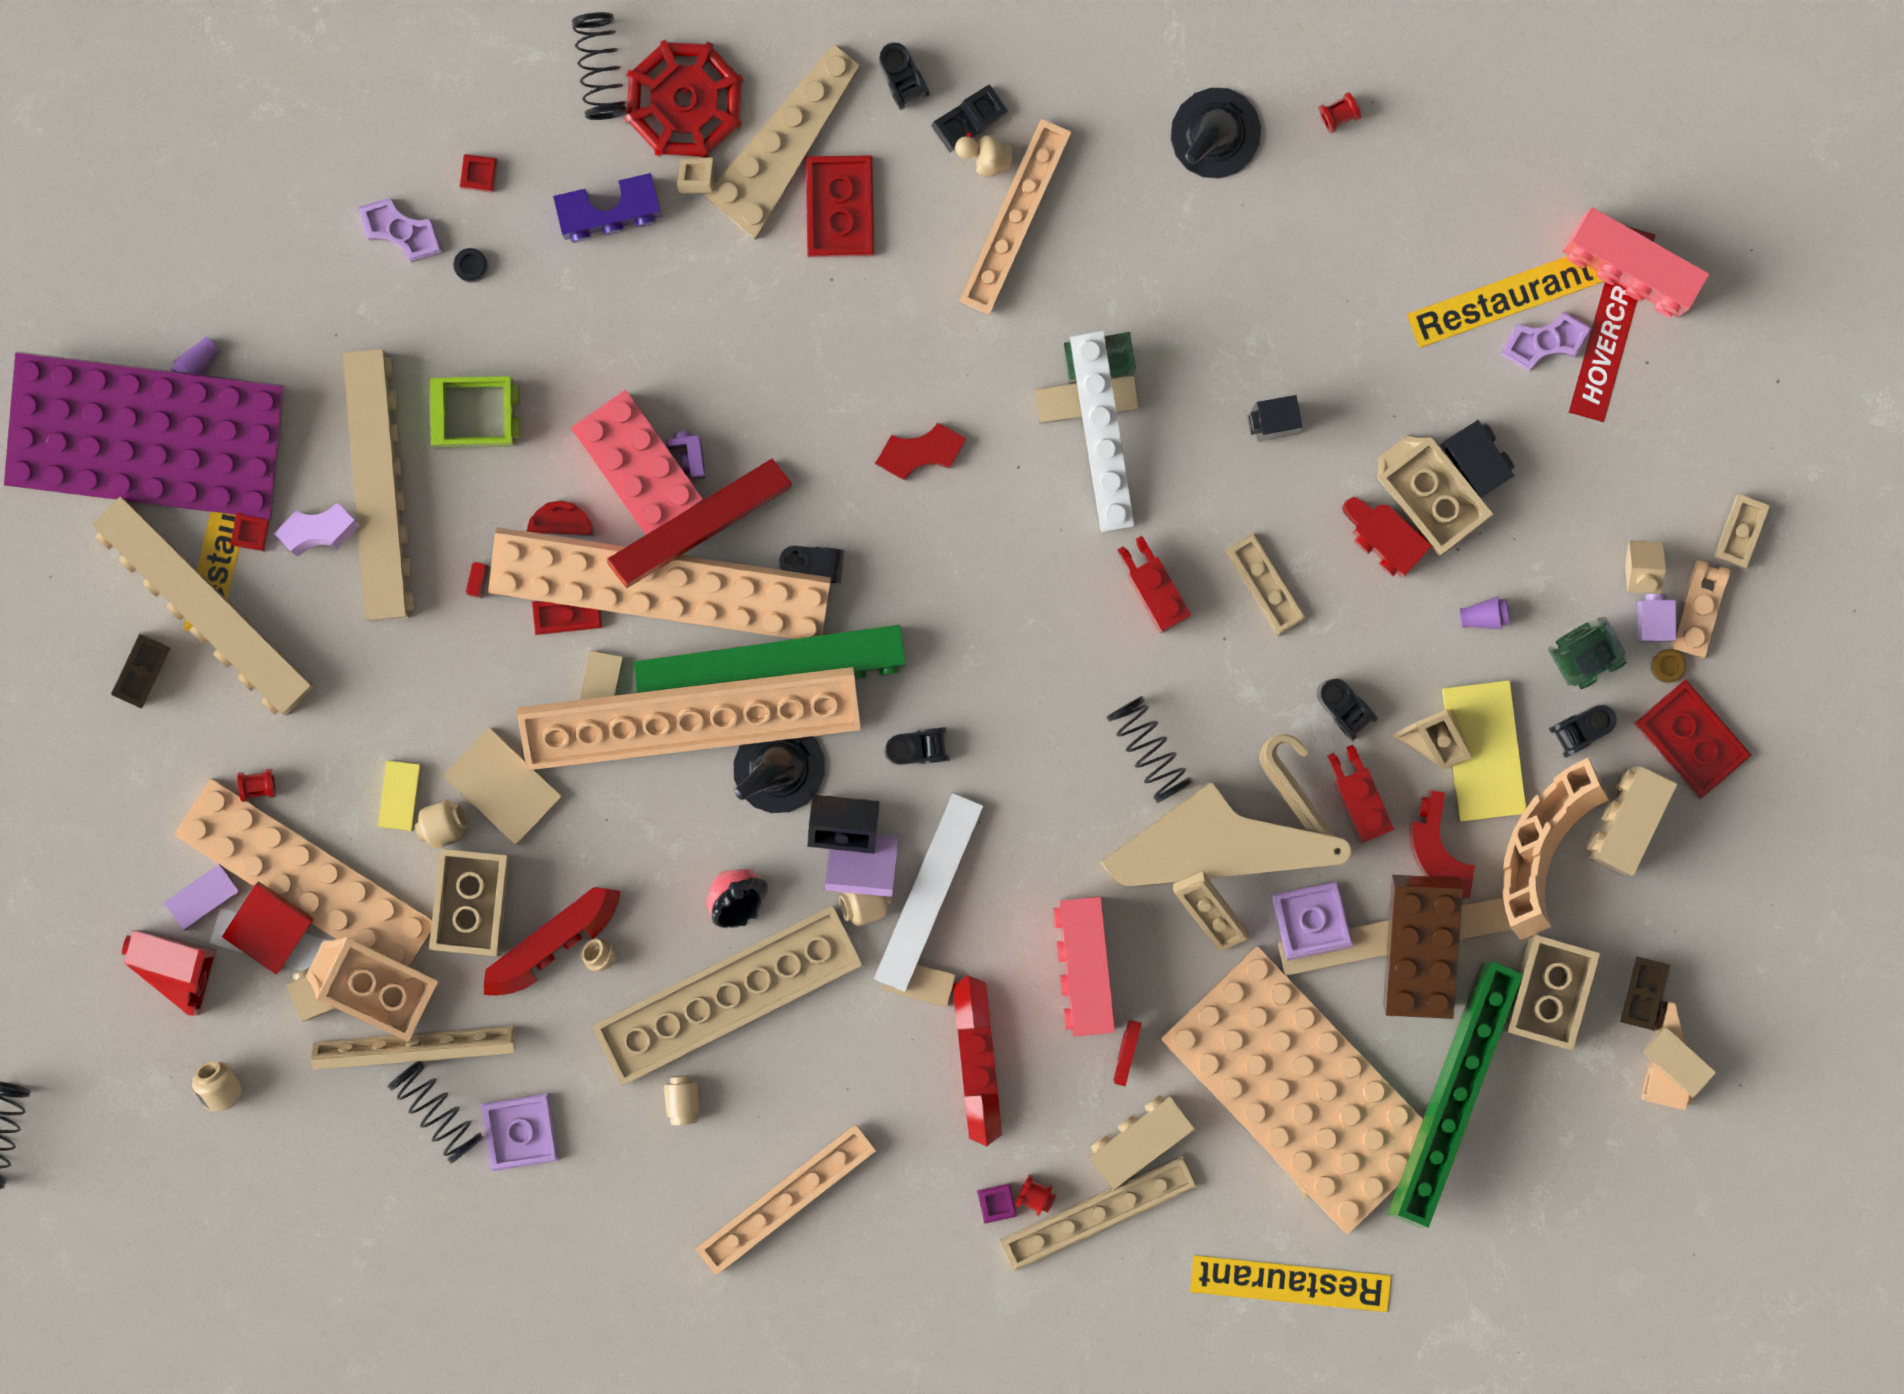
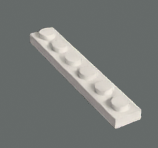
(1101, 430)

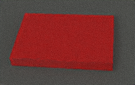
(839, 206)
(1692, 739)

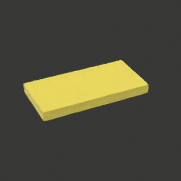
(1492, 779)

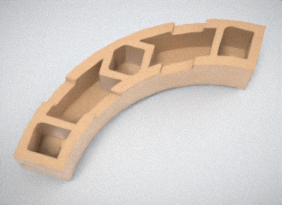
(1536, 840)

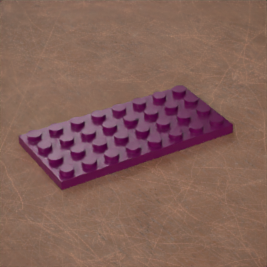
(143, 435)

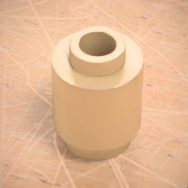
(682, 1100)

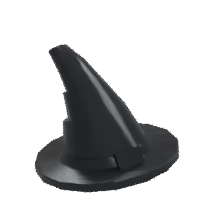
(1215, 133)
(779, 773)

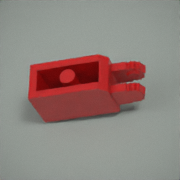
(1385, 535)
(1155, 588)
(1360, 798)

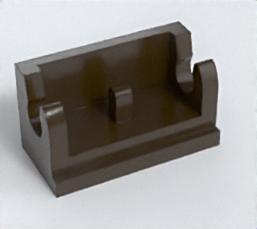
(140, 670)
(1645, 993)

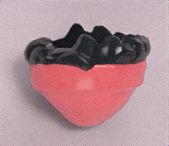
(736, 897)

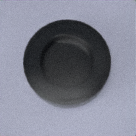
(470, 265)

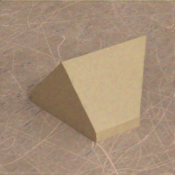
(1437, 739)

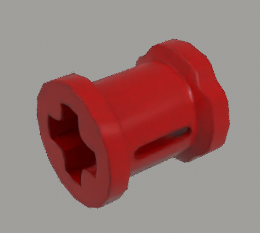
(1339, 112)
(256, 785)

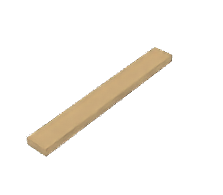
(1371, 939)

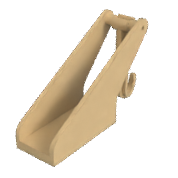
(1214, 839)

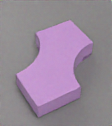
(415, 237)
(1561, 337)
(326, 528)

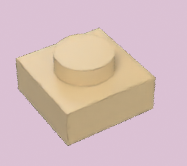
(696, 175)

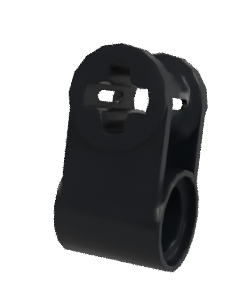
(902, 77)
(817, 561)
(1347, 708)
(1582, 730)
(920, 747)

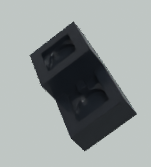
(970, 116)

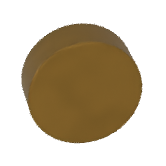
(1668, 666)

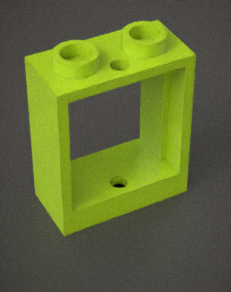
(439, 413)

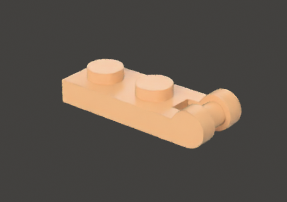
(1700, 610)

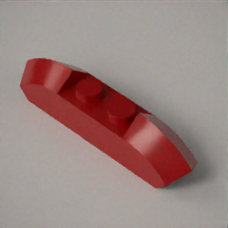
(514, 969)
(977, 1060)

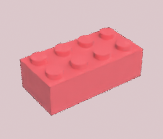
(1634, 263)
(636, 463)
(1085, 966)

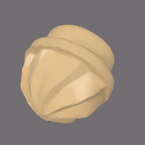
(598, 955)

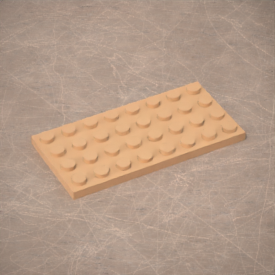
(1298, 1088)

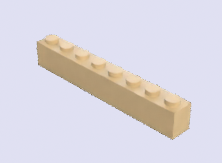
(376, 485)
(203, 606)

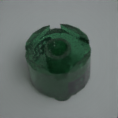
(1587, 653)

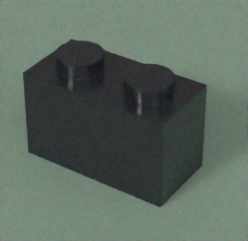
(1275, 418)
(1478, 458)
(843, 824)

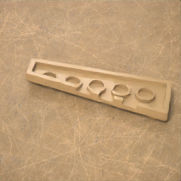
(768, 163)

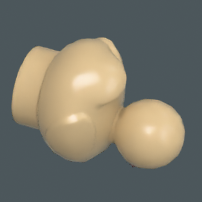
(989, 154)

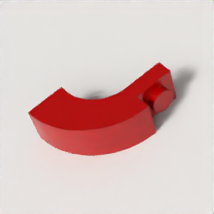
(1428, 848)

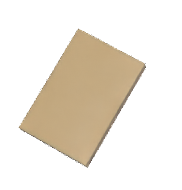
(501, 786)

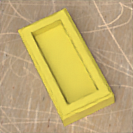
(399, 795)

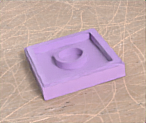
(864, 871)
(1312, 921)
(520, 1132)

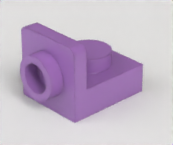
(692, 459)

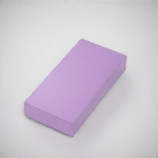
(202, 897)

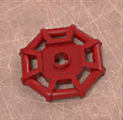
(684, 118)

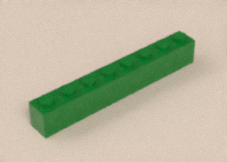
(861, 649)
(1455, 1094)

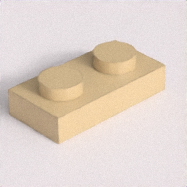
(1741, 531)

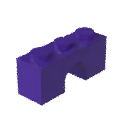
(637, 205)

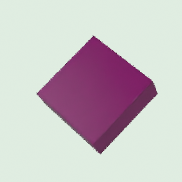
(997, 1203)

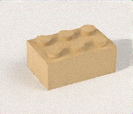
(1630, 820)
(469, 902)
(1552, 992)

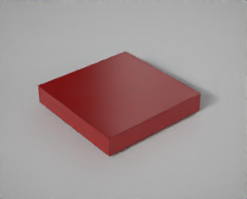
(267, 928)

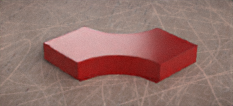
(936, 447)

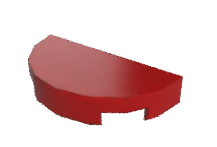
(560, 519)
(1126, 1052)

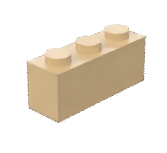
(1139, 1140)

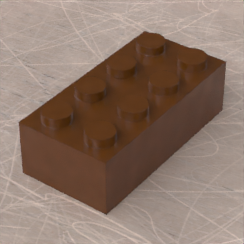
(1422, 946)

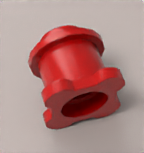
(1036, 1196)

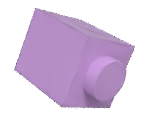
(1656, 619)

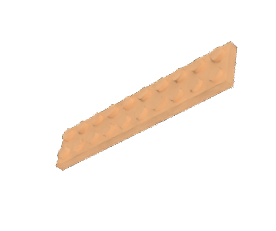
(681, 591)
(689, 718)

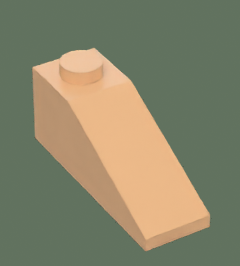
(1658, 1085)

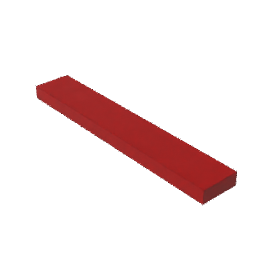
(699, 523)

